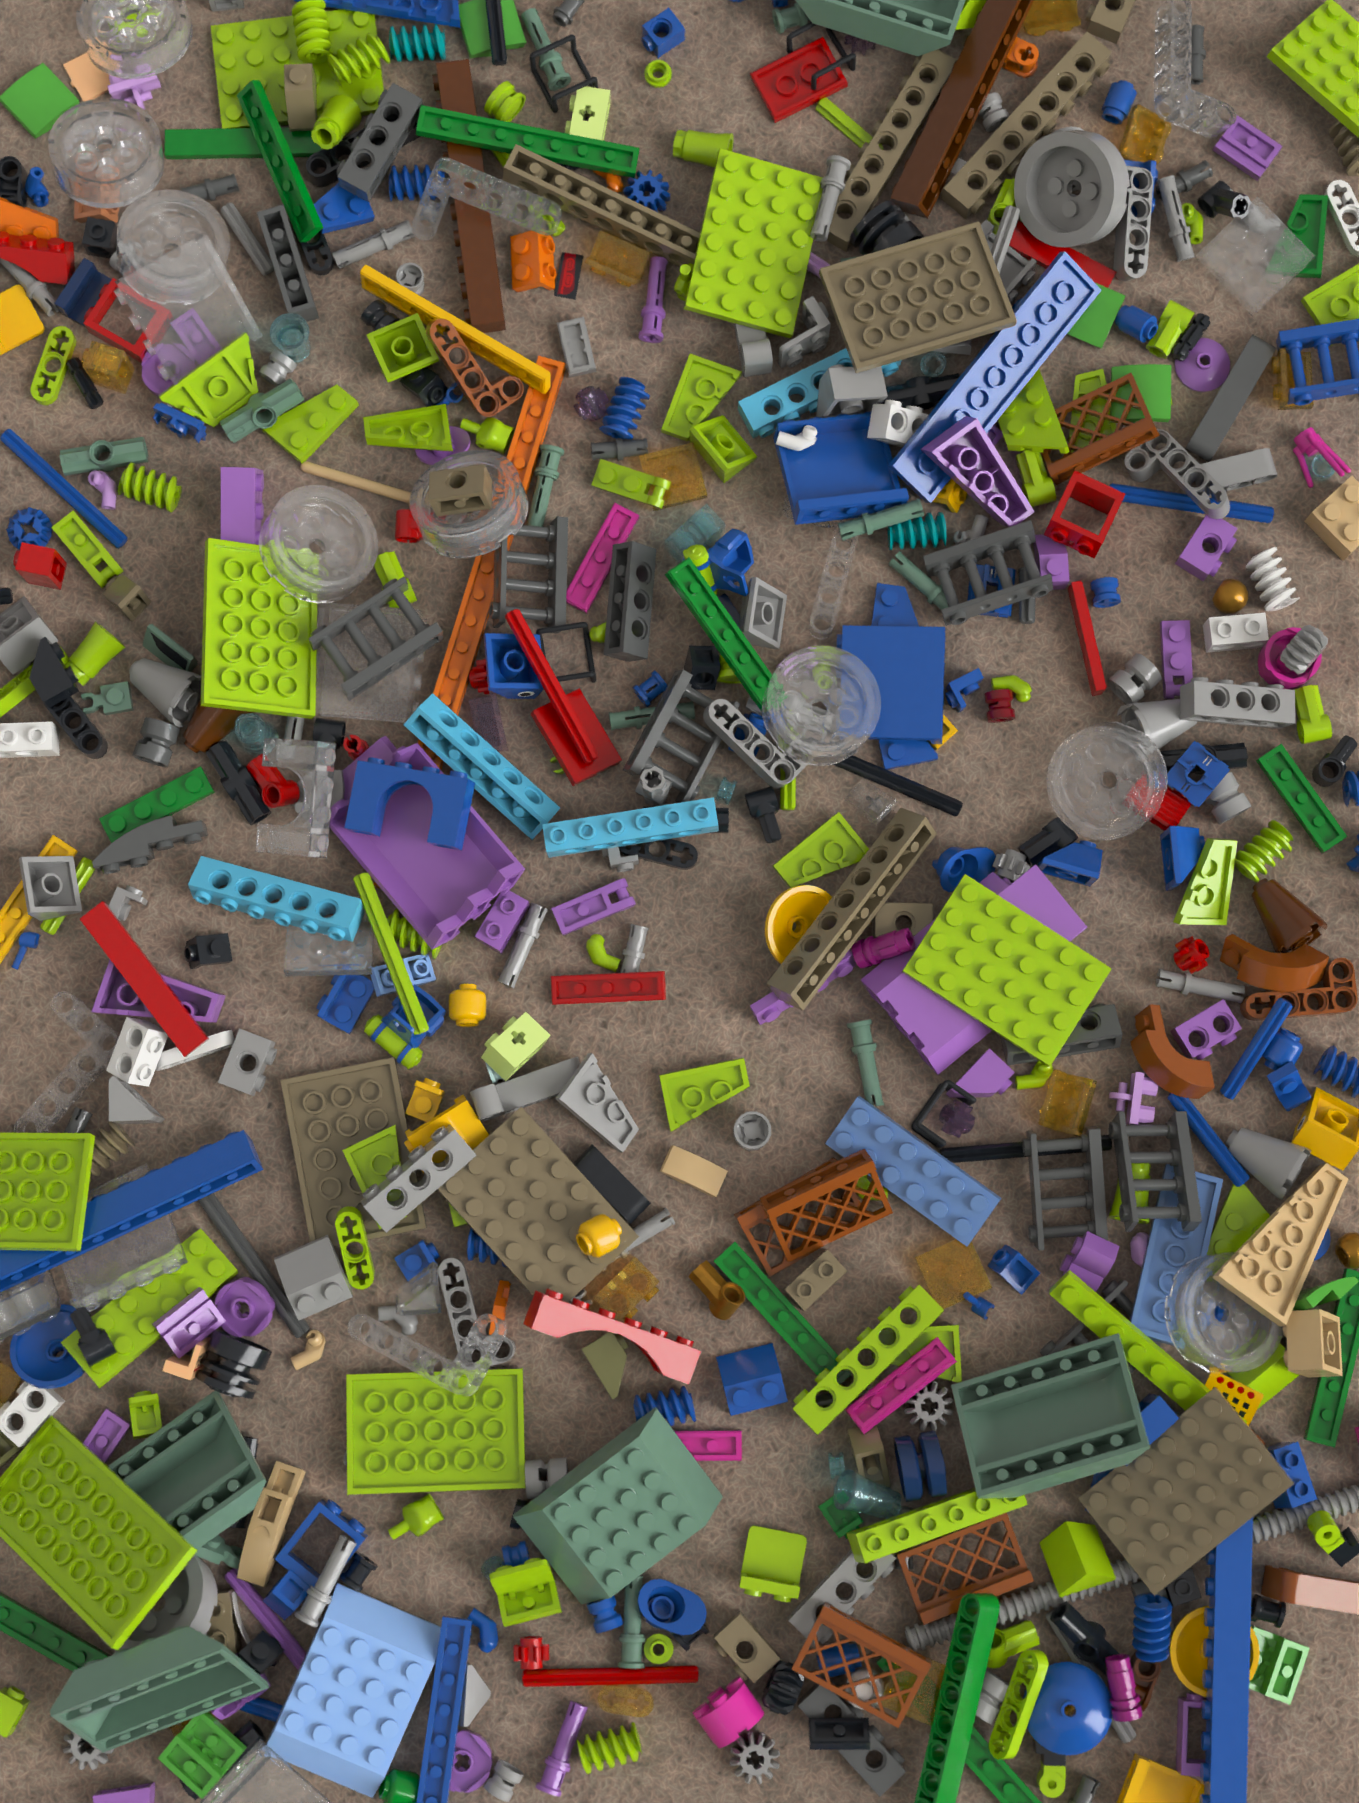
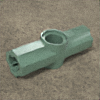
(275, 401)
(85, 458)

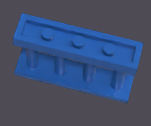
(1321, 338)

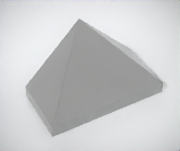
(474, 1696)

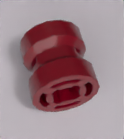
(999, 705)

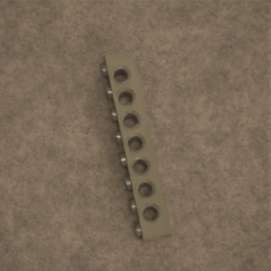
(1086, 53)
(933, 65)
(601, 206)
(851, 908)

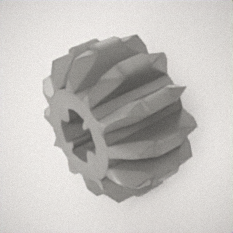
(1304, 649)
(937, 1411)
(762, 1749)
(85, 1756)

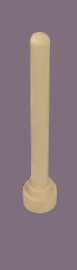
(356, 481)

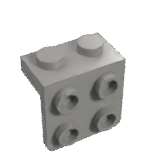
(814, 340)

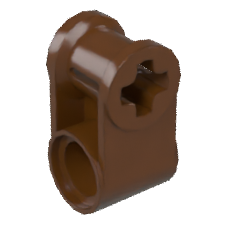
(1144, 1680)

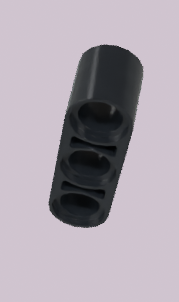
(84, 732)
(611, 1183)

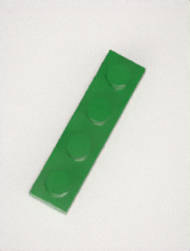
(1301, 798)
(158, 803)

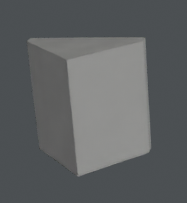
(762, 614)
(50, 886)
(128, 1106)

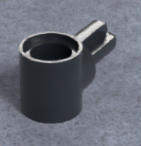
(329, 731)
(1335, 761)
(764, 806)
(94, 1341)

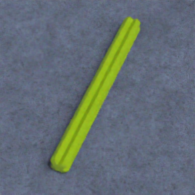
(390, 953)

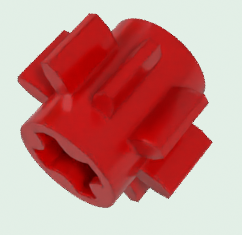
(478, 677)
(1191, 954)
(531, 1652)

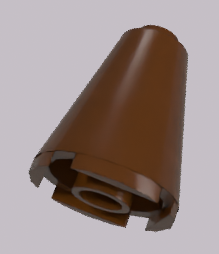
(209, 726)
(1285, 916)

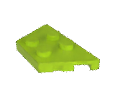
(216, 385)
(1032, 420)
(1236, 1221)

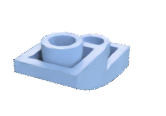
(418, 969)

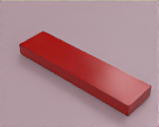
(1031, 247)
(1087, 638)
(608, 987)

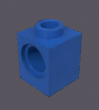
(663, 22)
(286, 1595)

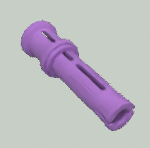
(653, 311)
(557, 1762)

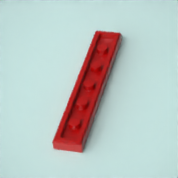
(144, 978)

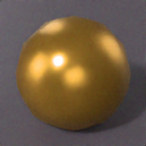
(1230, 596)
(1348, 1250)

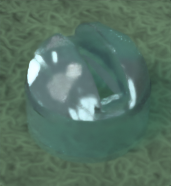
(489, 1565)

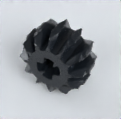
(782, 1688)

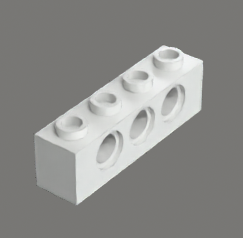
(29, 739)

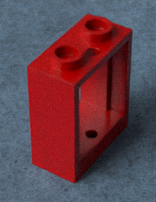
(95, 315)
(1094, 495)

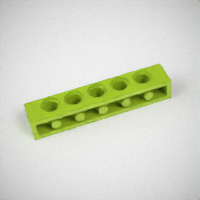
(927, 1312)
(926, 1523)

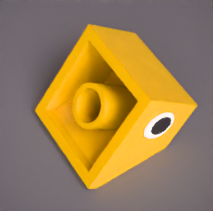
(1329, 1129)

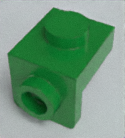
(839, 1520)

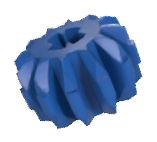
(654, 185)

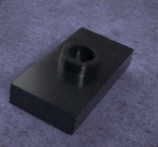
(839, 1734)

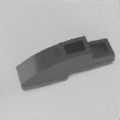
(137, 845)

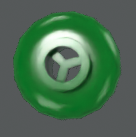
(399, 1787)

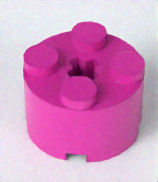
(1274, 670)
(728, 1713)

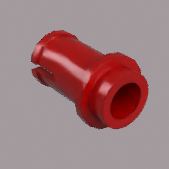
(355, 743)

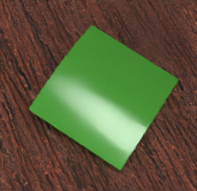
(476, 31)
(38, 100)
(1098, 317)
(1154, 386)
(1324, 1293)
(1278, 1666)
(202, 1753)

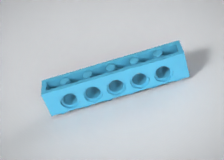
(778, 395)
(492, 773)
(630, 827)
(213, 873)

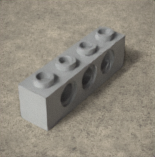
(1197, 703)
(413, 1193)
(845, 1571)

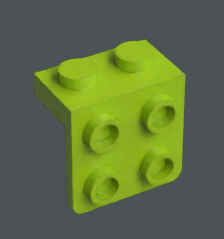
(772, 1563)
(525, 1591)

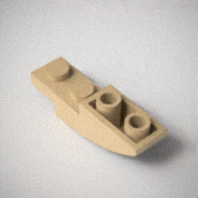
(268, 1524)

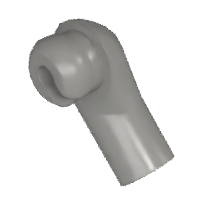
(977, 530)

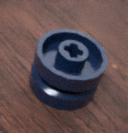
(922, 1465)

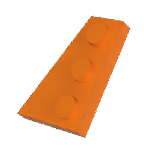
(22, 221)

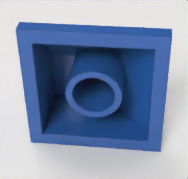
(1180, 853)
(1074, 863)

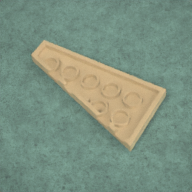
(1278, 1256)

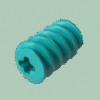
(417, 43)
(918, 531)

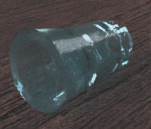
(291, 336)
(253, 743)
(865, 1496)

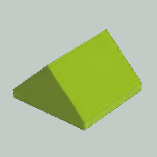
(402, 347)
(721, 447)
(1267, 1378)
(1076, 1558)

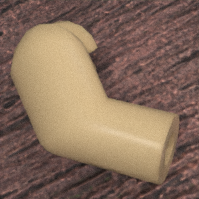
(313, 1350)

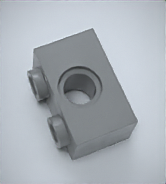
(247, 1045)

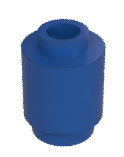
(1118, 102)
(1136, 323)
(833, 1656)

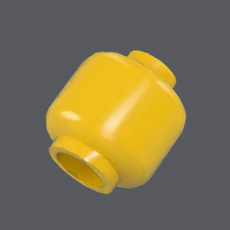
(467, 1005)
(598, 1235)

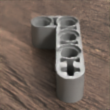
(1138, 226)
(753, 351)
(1183, 476)
(752, 739)
(522, 1091)
(467, 1312)

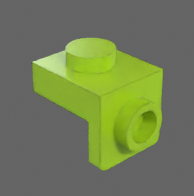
(144, 1414)

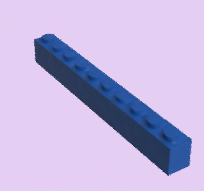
(144, 1201)
(1228, 1669)

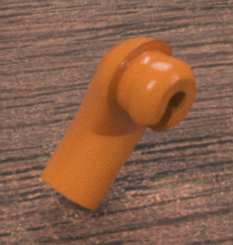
(613, 181)

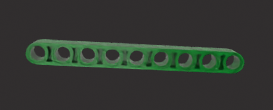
(958, 1698)

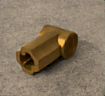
(723, 1296)

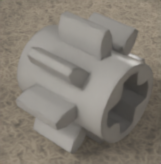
(1010, 865)

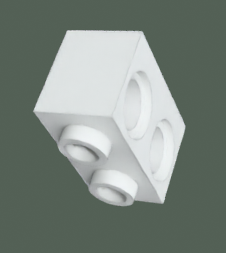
(894, 423)
(1235, 632)
(137, 1051)
(32, 1416)

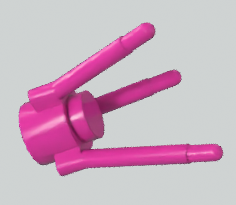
(1310, 443)

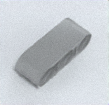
(1241, 469)

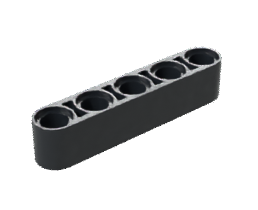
(329, 157)

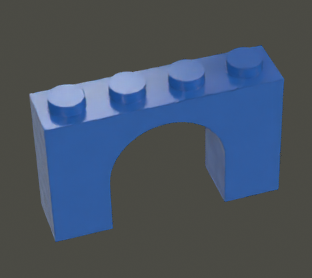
(377, 782)

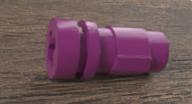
(885, 946)
(1122, 1687)

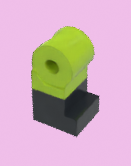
(1338, 1544)
(1052, 1773)

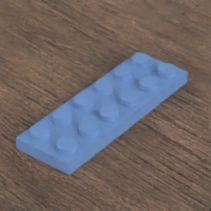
(915, 1171)
(1168, 1251)

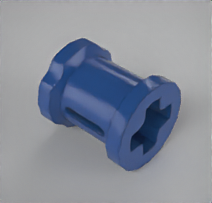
(641, 690)

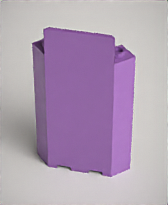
(427, 883)
(930, 1022)

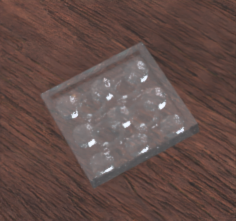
(1255, 257)
(321, 956)

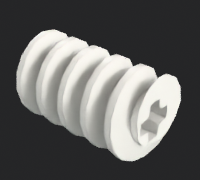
(1270, 580)

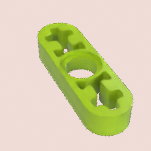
(39, 381)
(358, 1235)

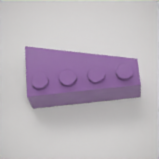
(978, 469)
(241, 504)
(119, 998)

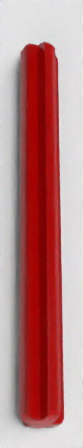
(551, 685)
(610, 1676)

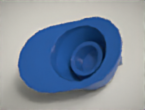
(959, 861)
(671, 1607)

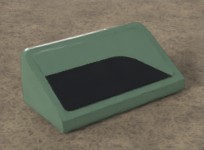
(167, 649)

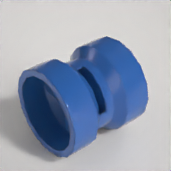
(605, 1616)

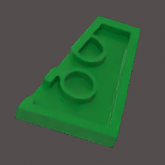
(1309, 225)

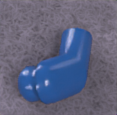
(36, 188)
(487, 1630)

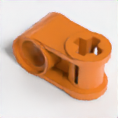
(1016, 58)

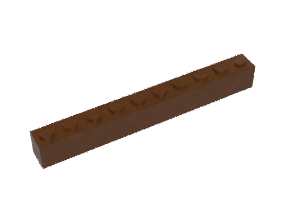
(959, 105)
(474, 224)

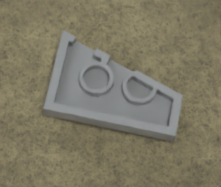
(597, 1106)

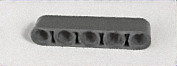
(1230, 398)

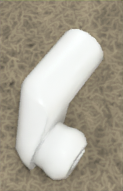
(800, 441)

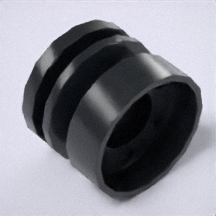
(883, 229)
(233, 1364)

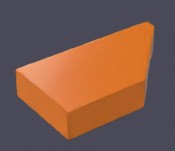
(500, 1302)

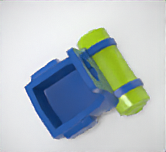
(724, 561)
(396, 1034)

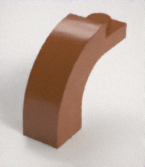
(1272, 970)
(1163, 1063)

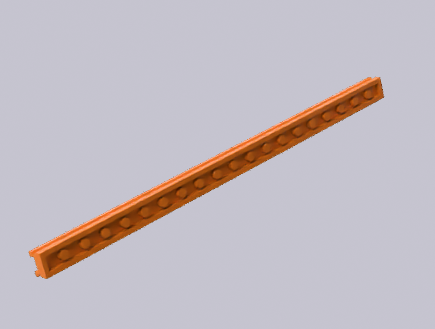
(480, 587)

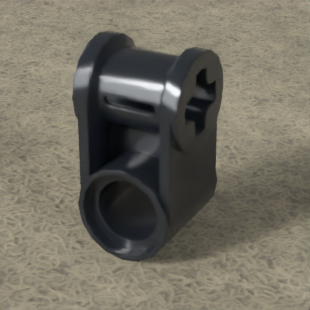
(13, 187)

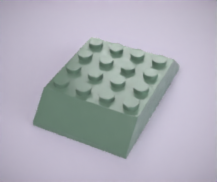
(897, 24)
(1051, 1420)
(195, 1471)
(621, 1509)
(152, 1688)

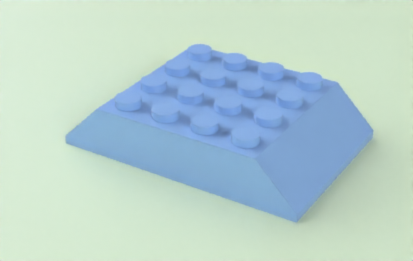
(355, 1690)

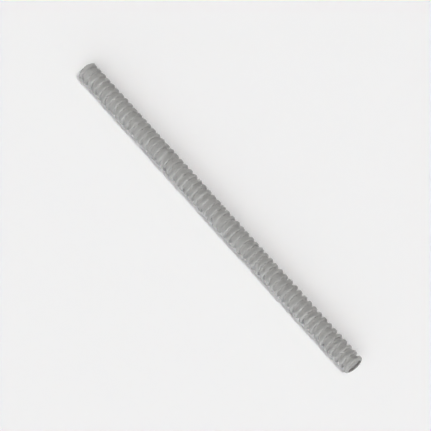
(1047, 1596)

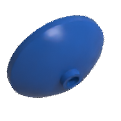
(36, 1350)
(1086, 1691)

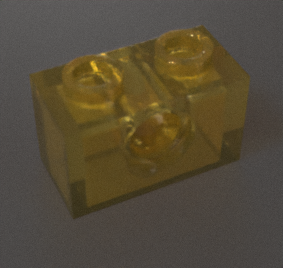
(108, 366)

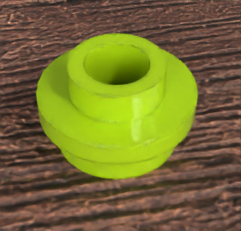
(658, 66)
(654, 1639)

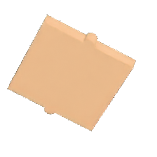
(87, 77)

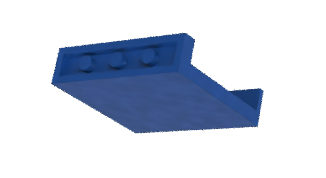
(840, 472)
(909, 676)

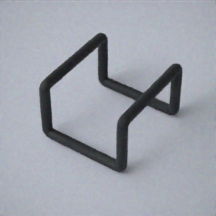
(849, 59)
(591, 81)
(584, 625)
(917, 1123)

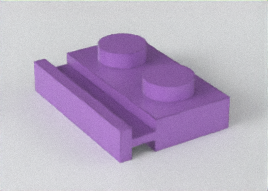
(1247, 148)
(189, 1322)

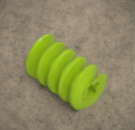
(311, 31)
(357, 58)
(150, 488)
(1262, 850)
(407, 934)
(610, 1748)

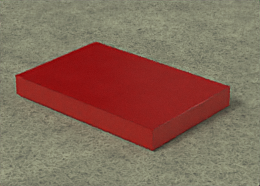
(787, 81)
(564, 748)

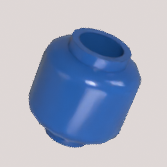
(1282, 1049)

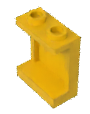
(461, 1118)
(1156, 1783)

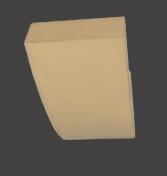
(693, 1170)

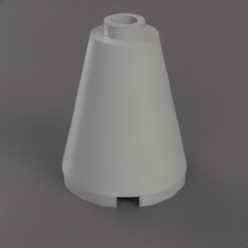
(167, 688)
(1156, 719)
(1268, 1159)

